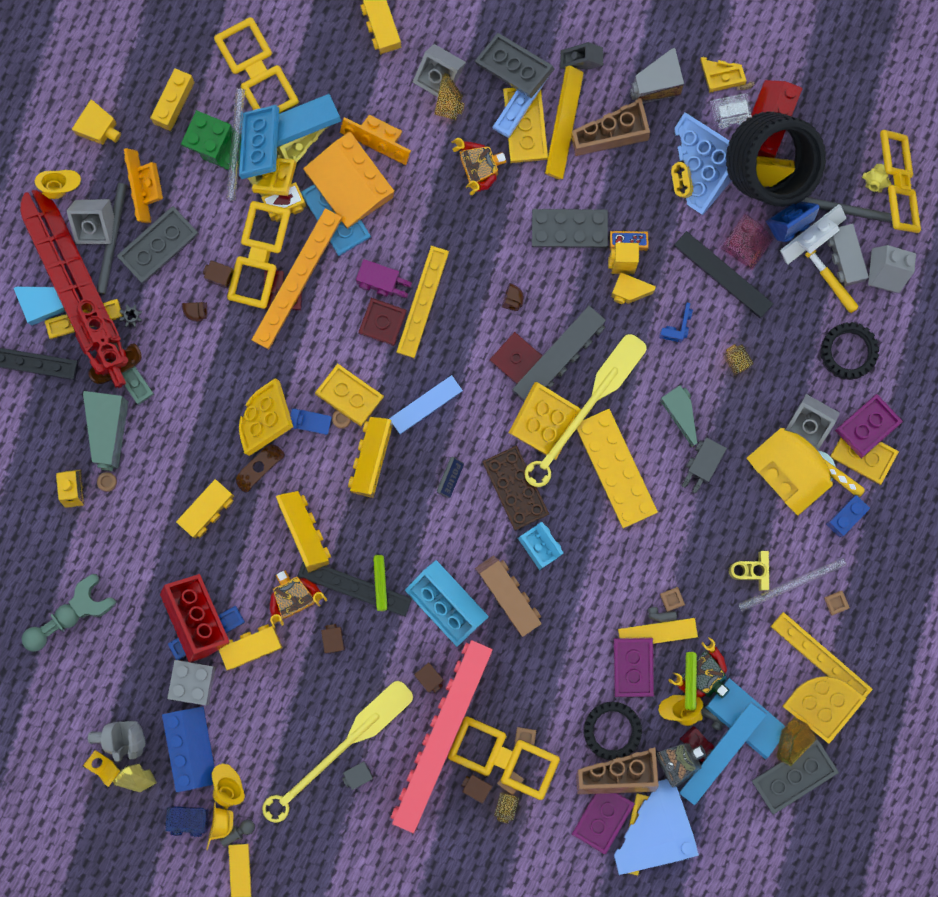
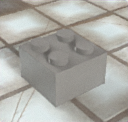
(191, 682)

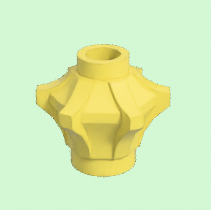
(877, 178)

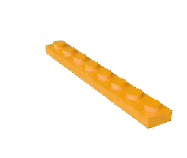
(296, 279)

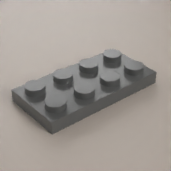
(514, 65)
(570, 228)
(157, 245)
(787, 783)

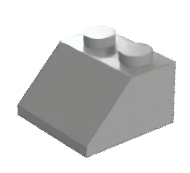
(434, 65)
(91, 221)
(891, 268)
(813, 421)

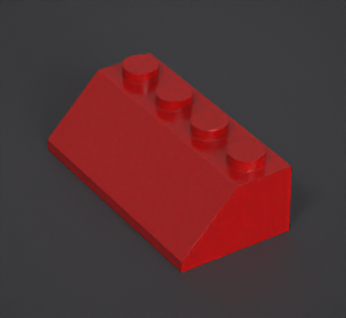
(780, 98)
(194, 617)

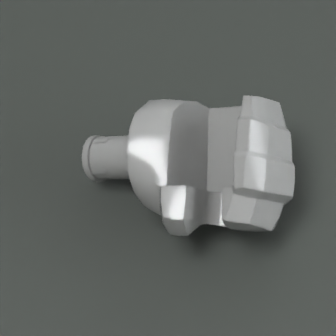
(120, 739)

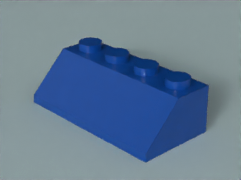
(189, 748)

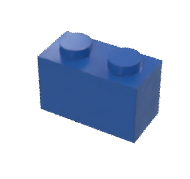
(847, 516)

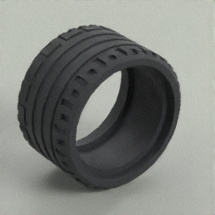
(808, 161)

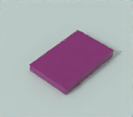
(868, 426)
(633, 667)
(603, 820)

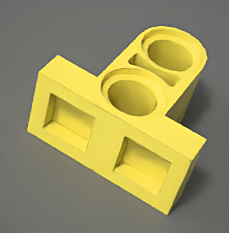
(748, 574)

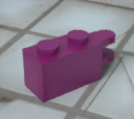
(381, 279)

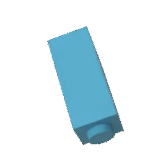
(39, 303)

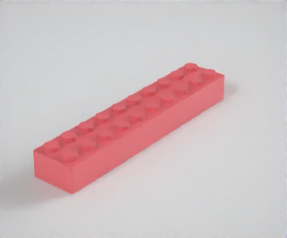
(442, 736)

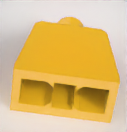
(96, 124)

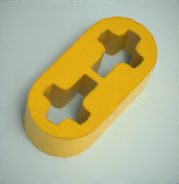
(686, 179)

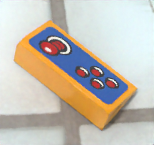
(629, 237)

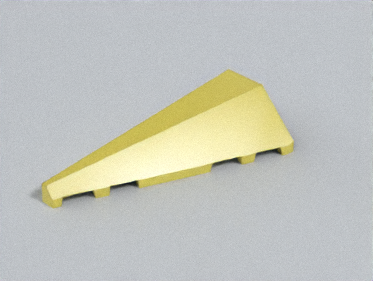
(292, 150)
(135, 778)

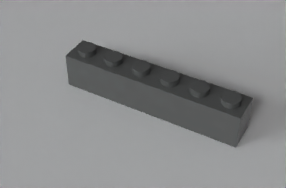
(562, 352)

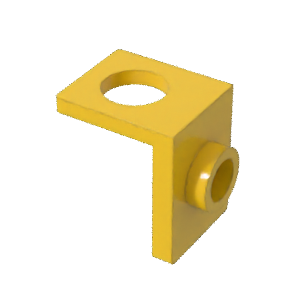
(107, 770)

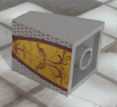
(659, 79)

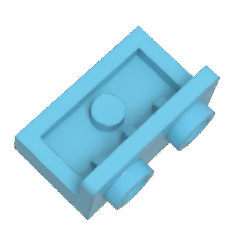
(541, 545)

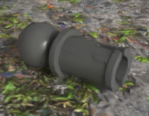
(246, 827)

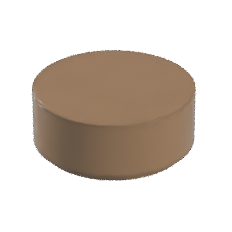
(340, 420)
(106, 482)

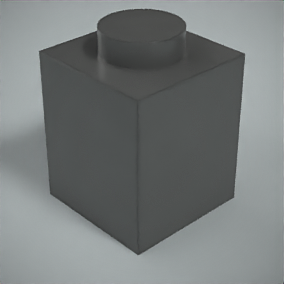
(357, 776)

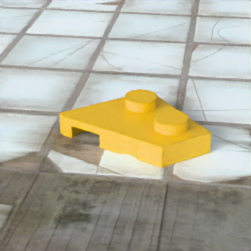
(722, 75)
(279, 181)

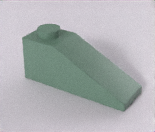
(680, 409)

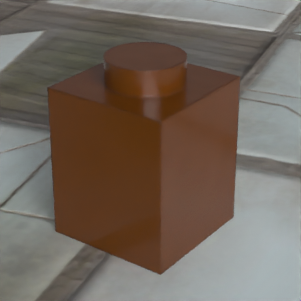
(218, 274)
(332, 639)
(429, 678)
(476, 788)

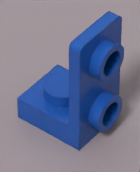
(671, 333)
(310, 421)

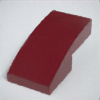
(695, 738)

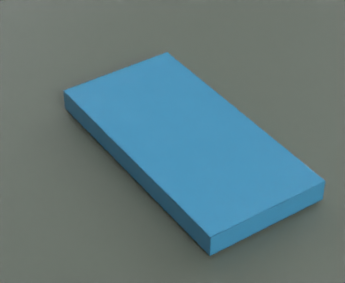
(306, 119)
(259, 142)
(343, 238)
(729, 708)

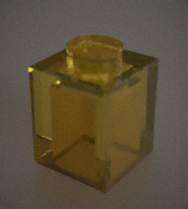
(737, 359)
(506, 807)

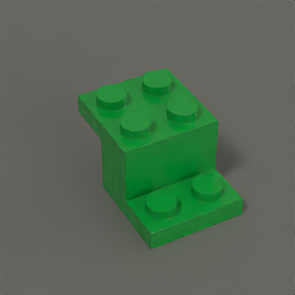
(210, 139)

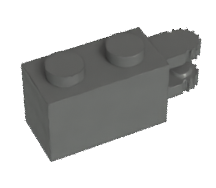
(705, 462)

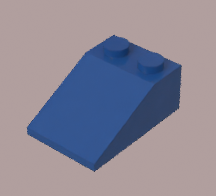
(792, 220)

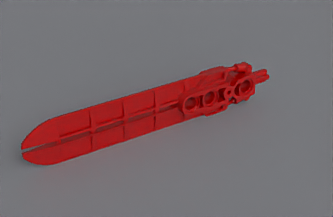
(88, 338)

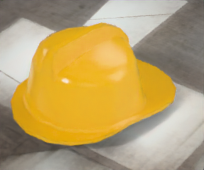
(57, 183)
(674, 709)
(227, 786)
(221, 824)

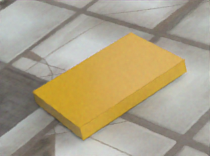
(349, 395)
(872, 466)

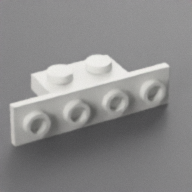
(814, 235)

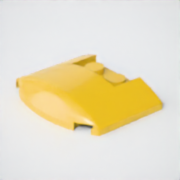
(792, 469)

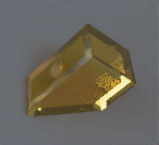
(449, 99)
(794, 741)

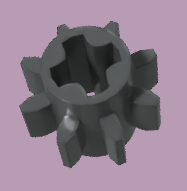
(133, 321)

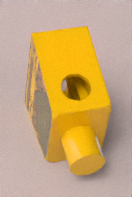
(70, 488)

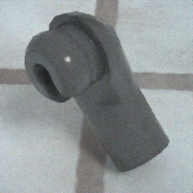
(661, 617)
(717, 724)

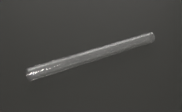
(235, 145)
(792, 584)

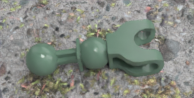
(68, 614)

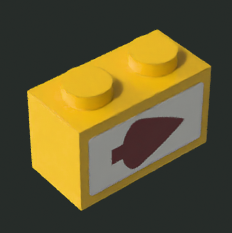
(293, 202)

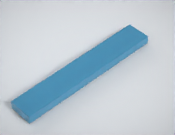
(723, 753)

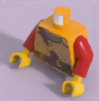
(478, 164)
(292, 597)

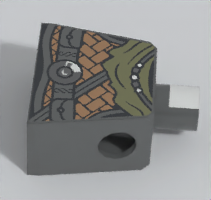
(680, 762)

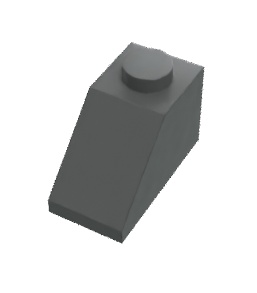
(582, 56)

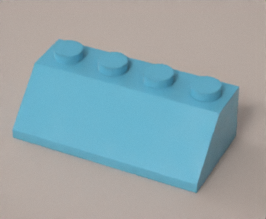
(446, 603)

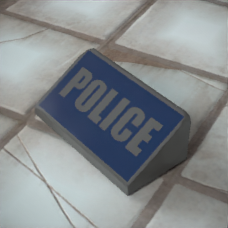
(450, 477)

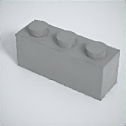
(848, 256)

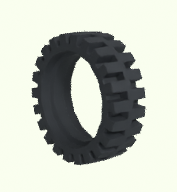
(865, 334)
(634, 721)

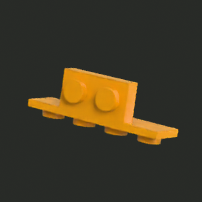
(378, 136)
(144, 184)

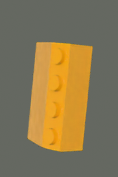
(349, 180)

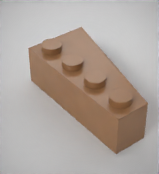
(612, 130)
(508, 595)
(620, 775)

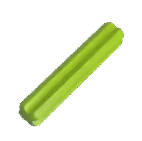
(380, 583)
(690, 680)

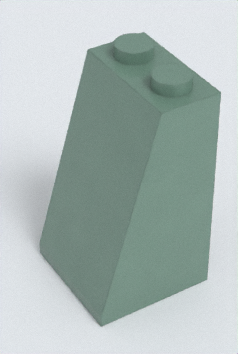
(106, 427)

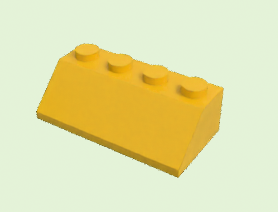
(371, 456)
(302, 530)

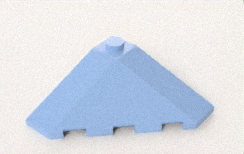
(706, 157)
(659, 833)

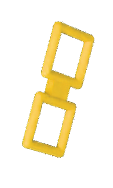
(254, 66)
(902, 181)
(258, 254)
(503, 758)

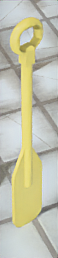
(607, 380)
(366, 725)

